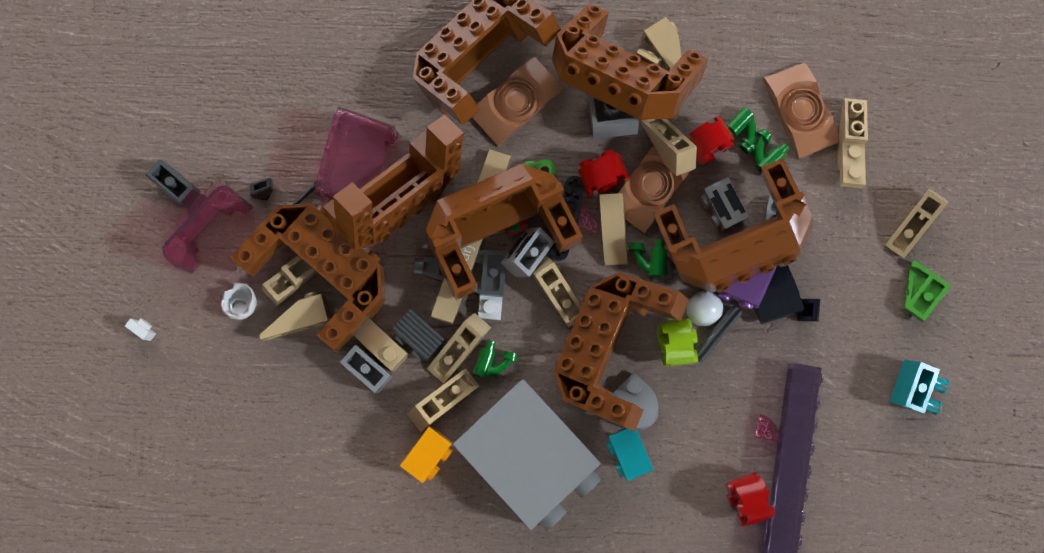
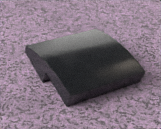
(780, 298)

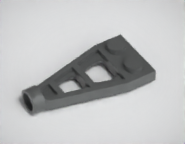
(492, 275)

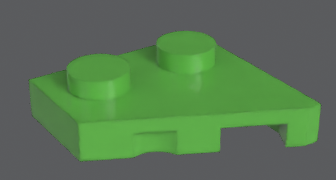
(923, 291)

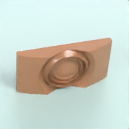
(516, 101)
(802, 110)
(648, 190)

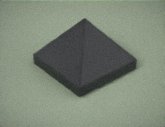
(261, 189)
(811, 310)

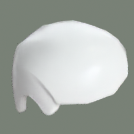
(239, 301)
(704, 308)

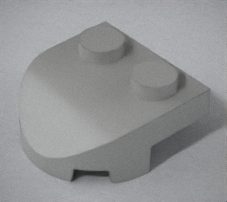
(639, 393)

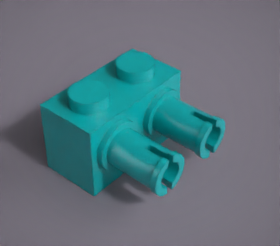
(916, 385)
(630, 454)

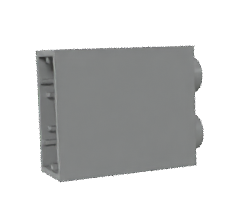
(529, 456)

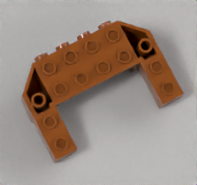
(468, 42)
(619, 76)
(401, 190)
(492, 208)
(325, 250)
(748, 251)
(595, 336)

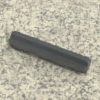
(718, 332)

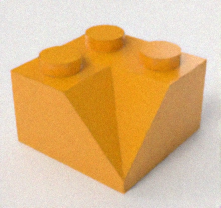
(426, 455)

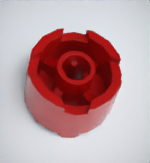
(711, 140)
(603, 173)
(750, 499)

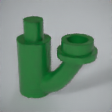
(743, 119)
(775, 154)
(658, 257)
(485, 358)

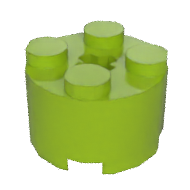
(677, 342)

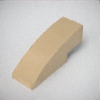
(613, 229)
(288, 280)

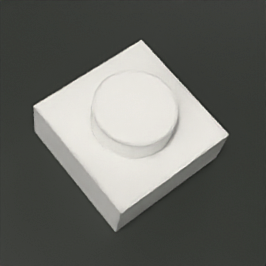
(490, 307)
(141, 328)

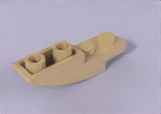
(851, 145)

